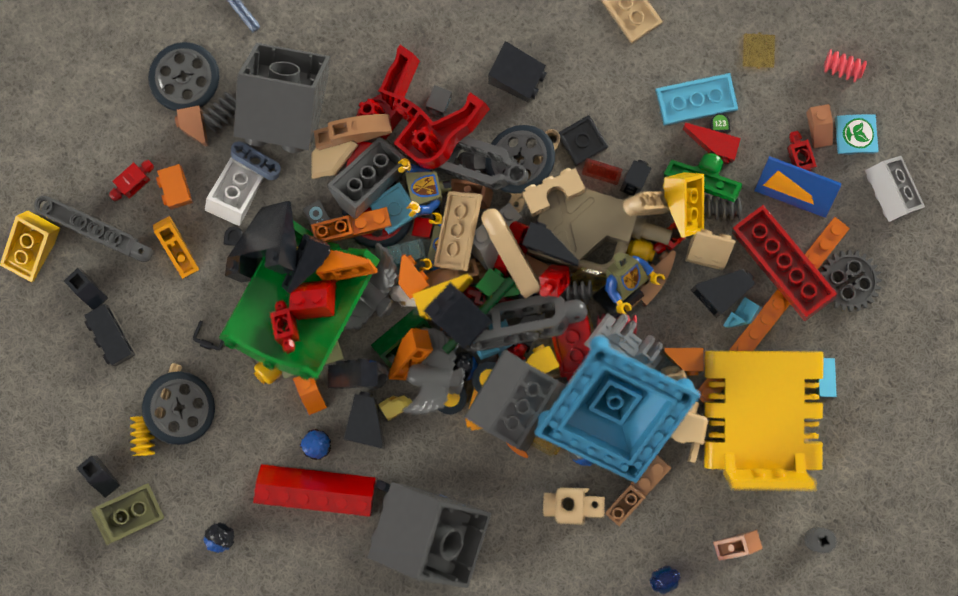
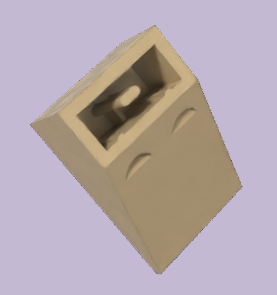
(709, 249)

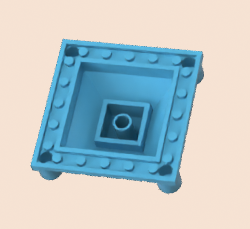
(617, 411)

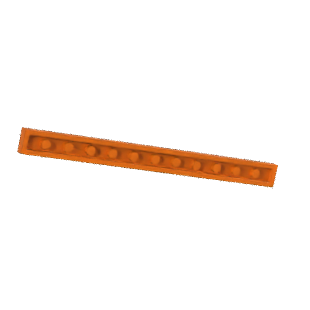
(777, 302)

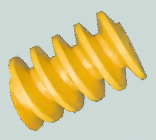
(142, 438)

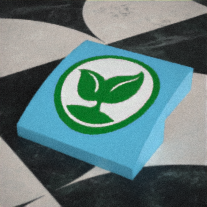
(856, 134)

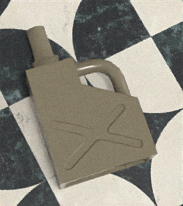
(591, 221)

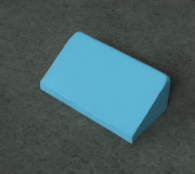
(827, 385)

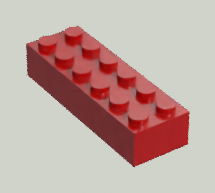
(784, 263)

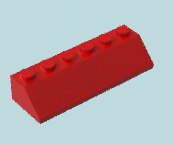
(314, 490)

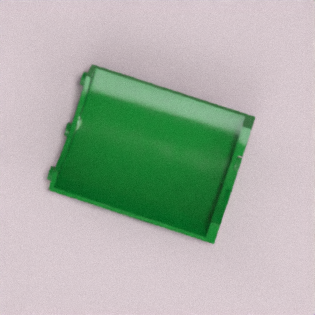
(251, 324)

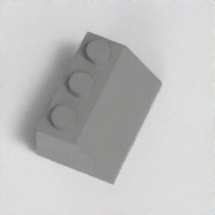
(894, 188)
(483, 247)

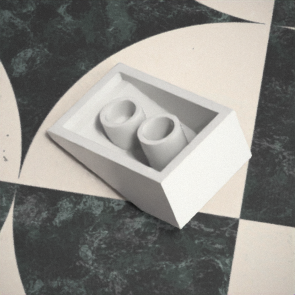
(233, 192)

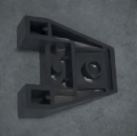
(267, 235)

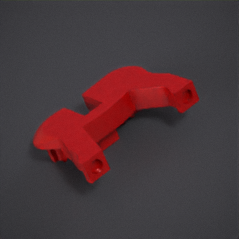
(422, 139)

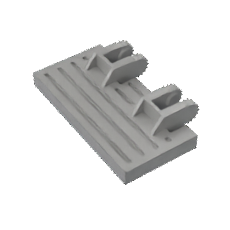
(627, 342)

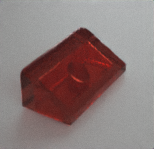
(602, 171)

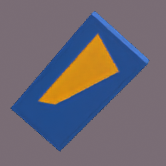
(797, 187)

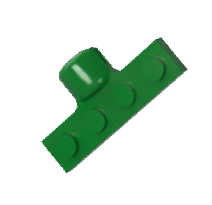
(714, 184)

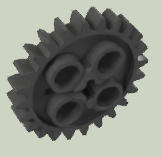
(858, 295)

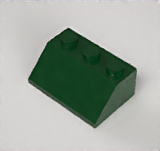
(389, 342)

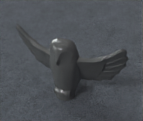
(375, 294)
(435, 377)

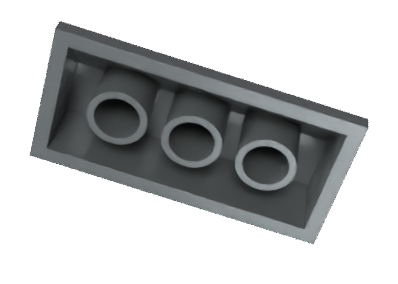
(366, 178)

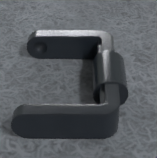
(204, 343)

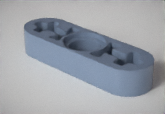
(240, 157)

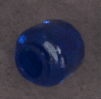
(664, 579)

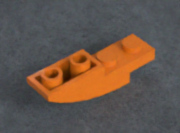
(348, 227)

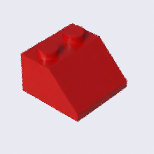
(313, 299)

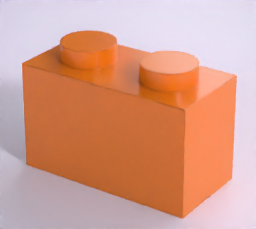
(174, 186)

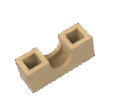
(567, 182)

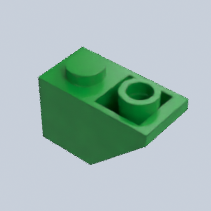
(492, 281)

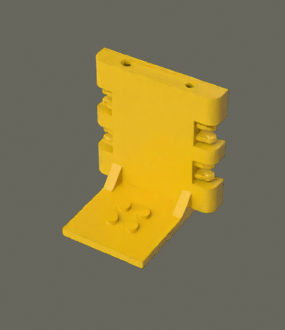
(764, 418)

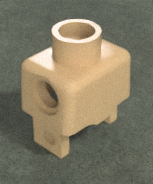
(692, 430)
(583, 505)

